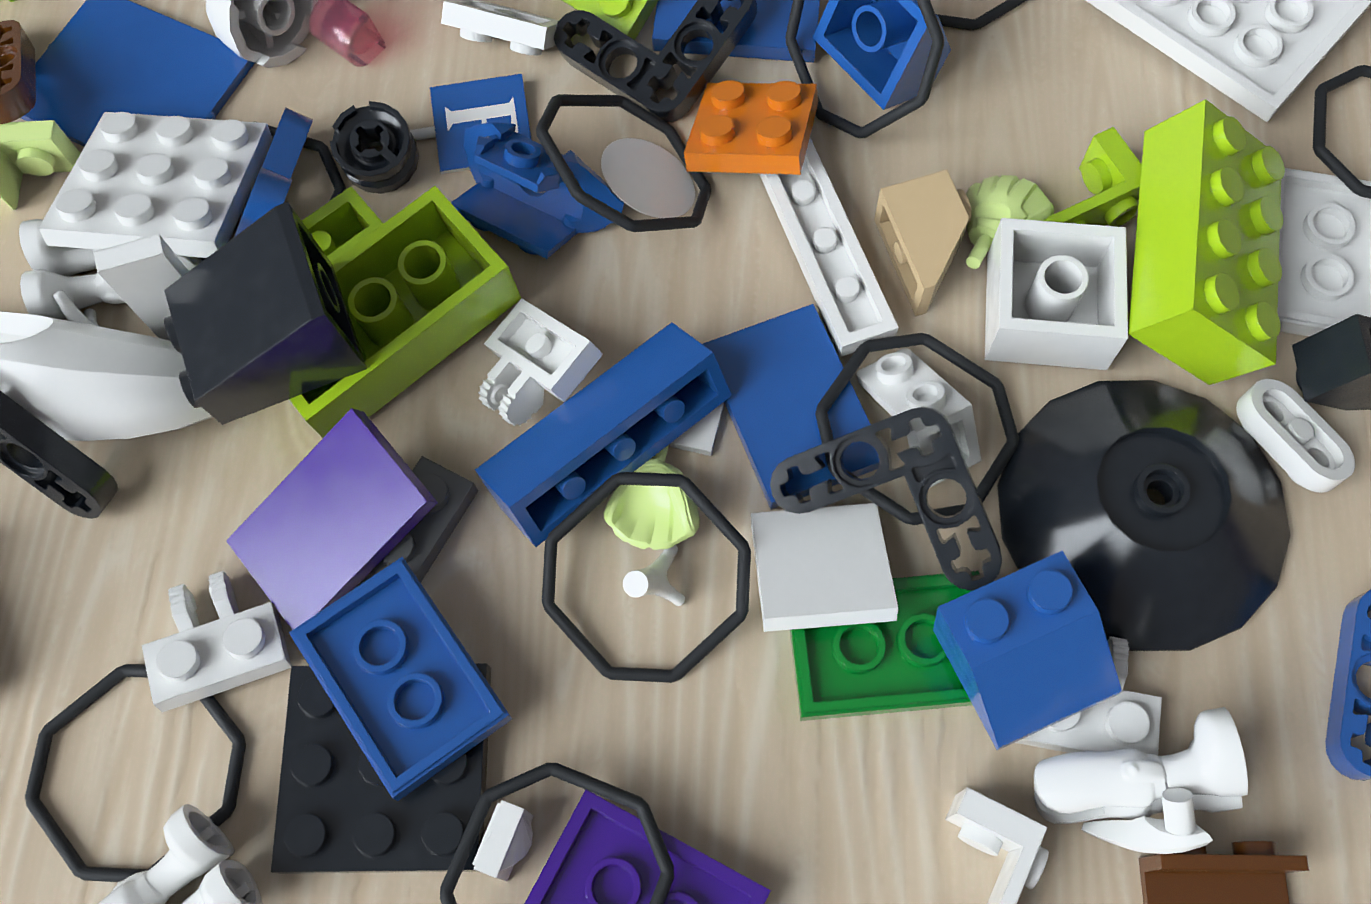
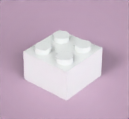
(1056, 294)

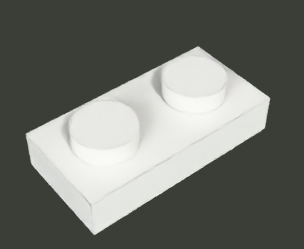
(484, 20)

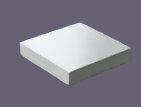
(822, 568)

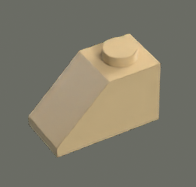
(922, 232)

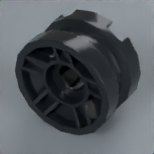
(368, 168)

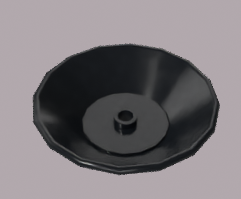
(1153, 570)

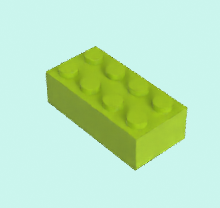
(1208, 245)
(413, 300)

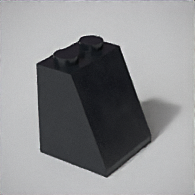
(261, 320)

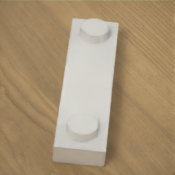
(830, 255)

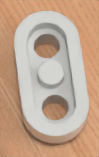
(1295, 436)

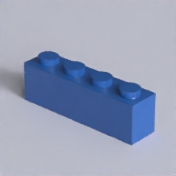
(605, 430)

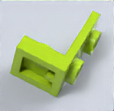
(1114, 179)

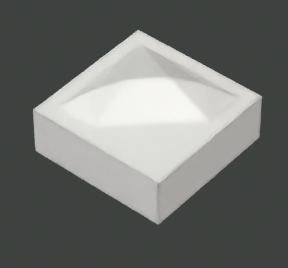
(504, 841)

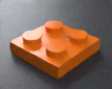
(752, 128)

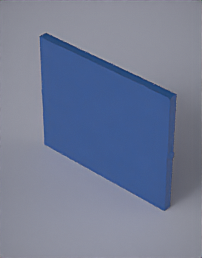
(131, 62)

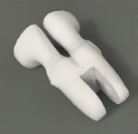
(53, 272)
(1131, 783)
(195, 849)

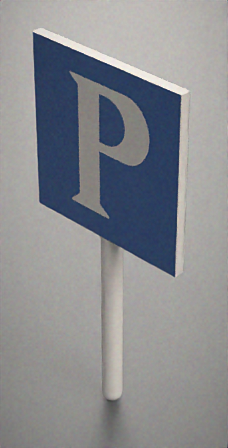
(469, 104)

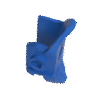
(507, 196)

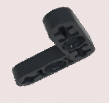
(653, 69)
(52, 463)
(920, 474)

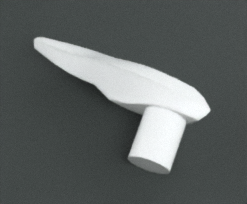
(1159, 836)

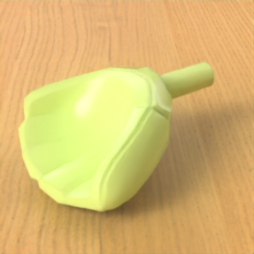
(999, 199)
(652, 514)

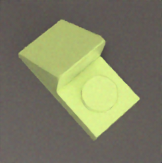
(32, 149)

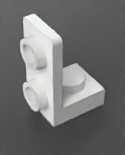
(906, 382)
(994, 826)

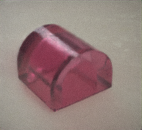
(346, 31)

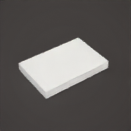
(1322, 252)

